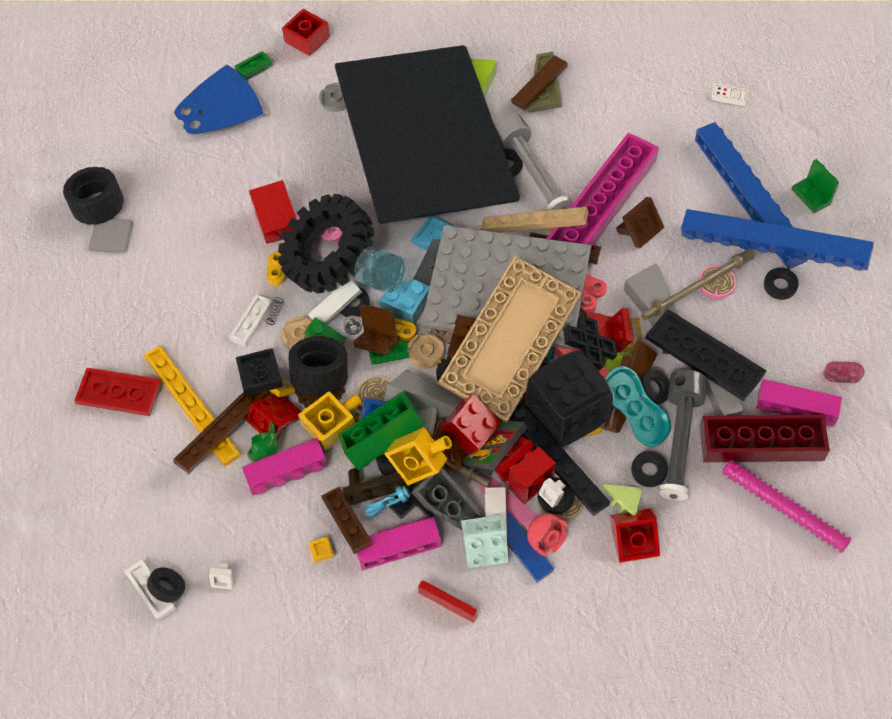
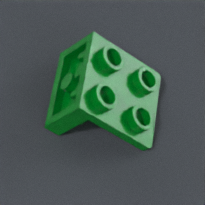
(818, 188)

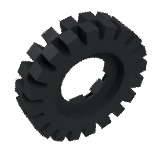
(355, 238)

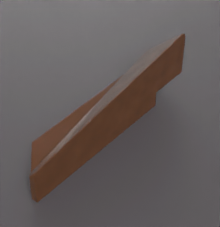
(639, 362)

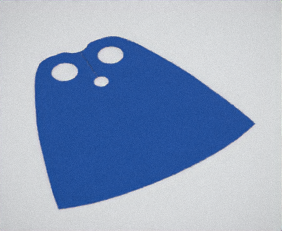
(225, 102)

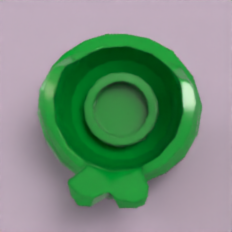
(263, 445)

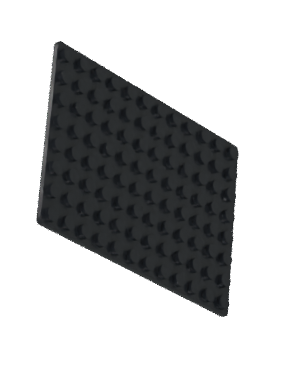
(425, 134)

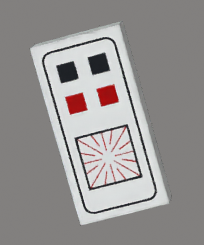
(729, 94)

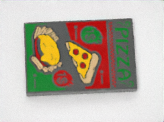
(496, 446)

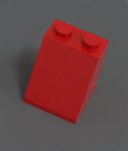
(272, 210)

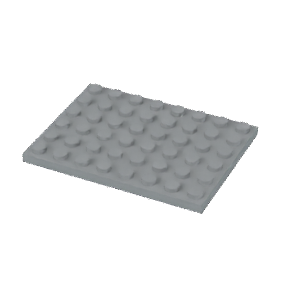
(474, 262)

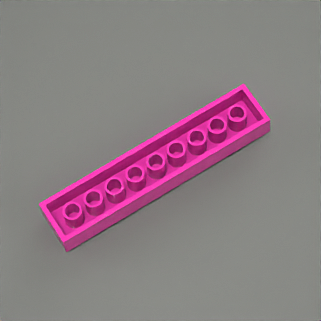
(609, 189)

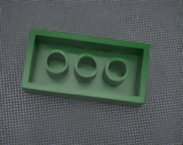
(378, 430)

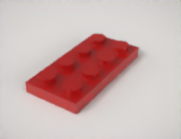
(118, 391)

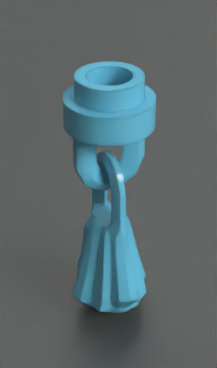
(376, 508)

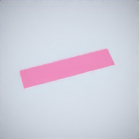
(514, 506)

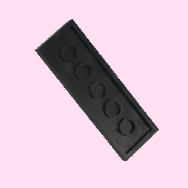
(706, 354)

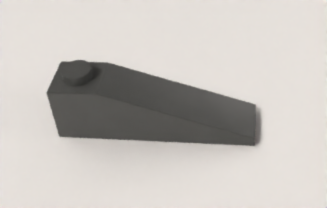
(445, 499)

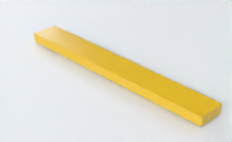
(188, 400)

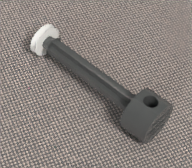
(686, 391)

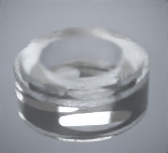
(352, 325)

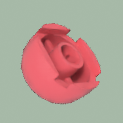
(546, 533)

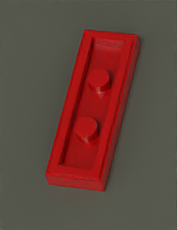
(447, 601)

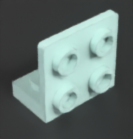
(485, 541)

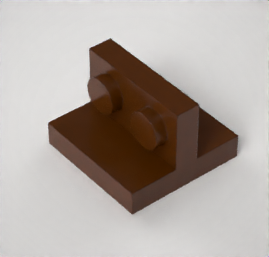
(641, 223)

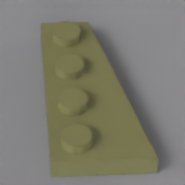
(550, 97)

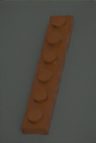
(216, 432)

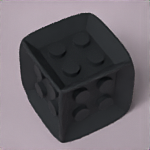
(569, 397)

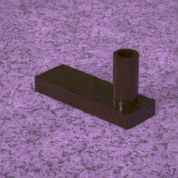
(371, 489)

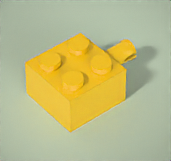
(328, 418)
(418, 455)

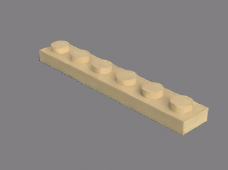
(535, 220)

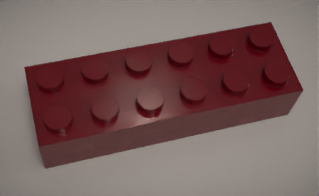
(764, 438)

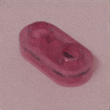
(843, 371)

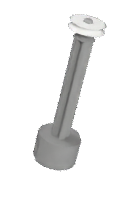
(514, 135)

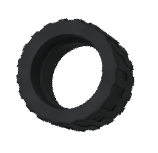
(88, 182)
(318, 380)

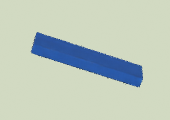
(517, 541)

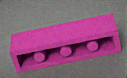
(797, 401)
(284, 467)
(400, 543)

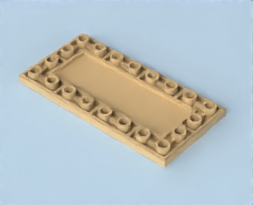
(510, 338)

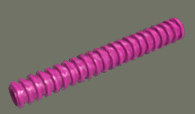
(787, 506)

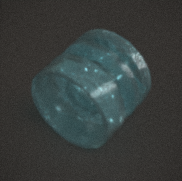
(379, 269)

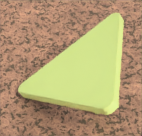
(625, 496)

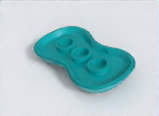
(647, 419)

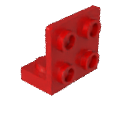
(615, 327)
(272, 410)

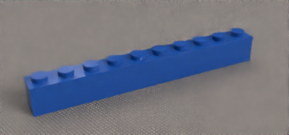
(742, 181)
(778, 239)

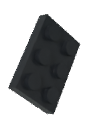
(259, 372)

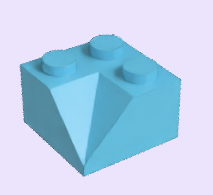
(407, 300)

